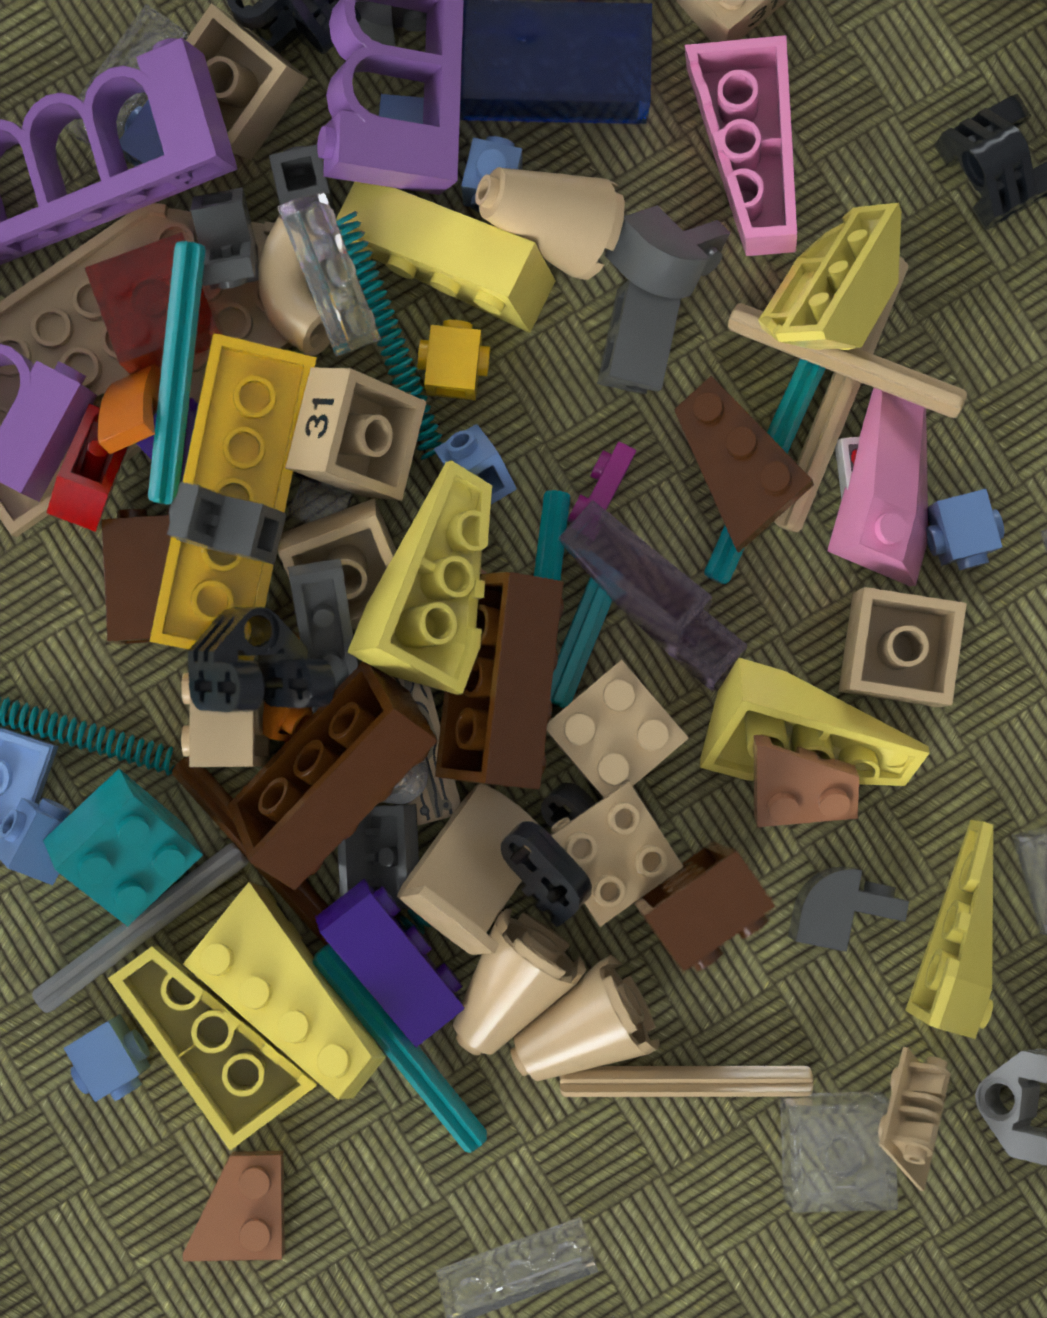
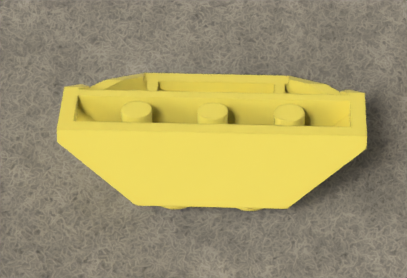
(839, 283)

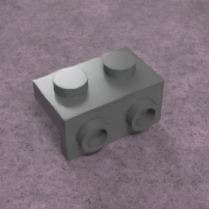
(381, 850)

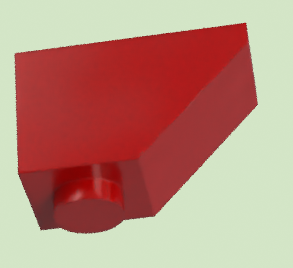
(85, 476)

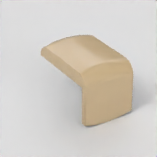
(463, 875)

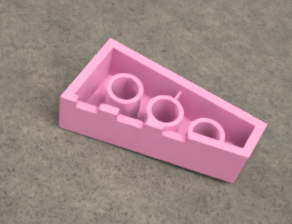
(748, 124)

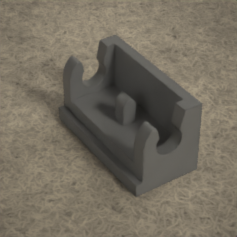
(638, 340)

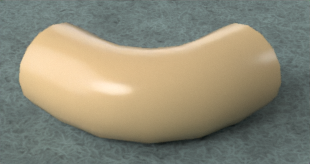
(287, 294)

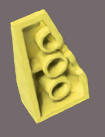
(427, 601)
(795, 715)
(957, 964)

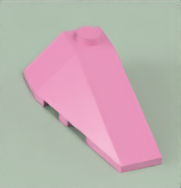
(887, 496)

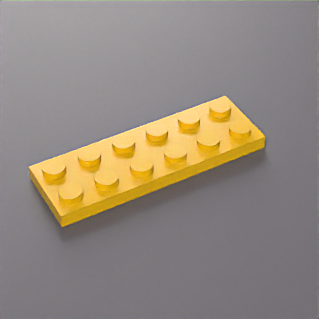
(241, 452)

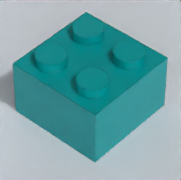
(122, 848)

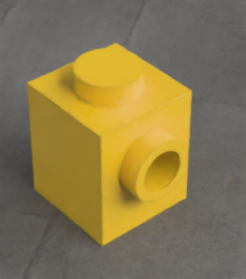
(453, 360)

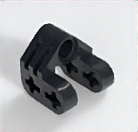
(289, 20)
(996, 160)
(283, 674)
(548, 869)

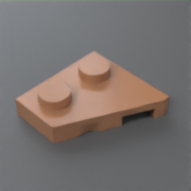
(801, 786)
(243, 1211)

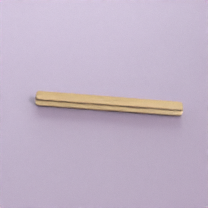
(830, 422)

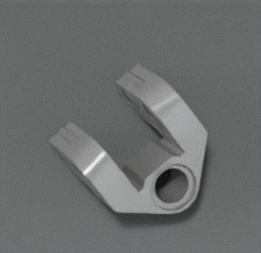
(1013, 1126)

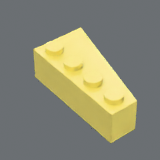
(452, 252)
(270, 979)
(212, 1049)

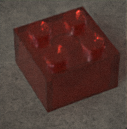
(135, 300)

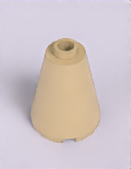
(562, 213)
(514, 983)
(587, 1027)

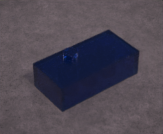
(556, 61)

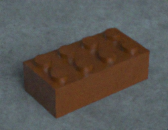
(502, 717)
(330, 775)
(705, 906)

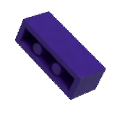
(391, 961)

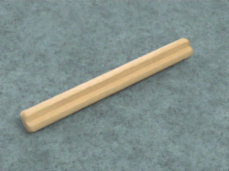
(861, 367)
(689, 1081)

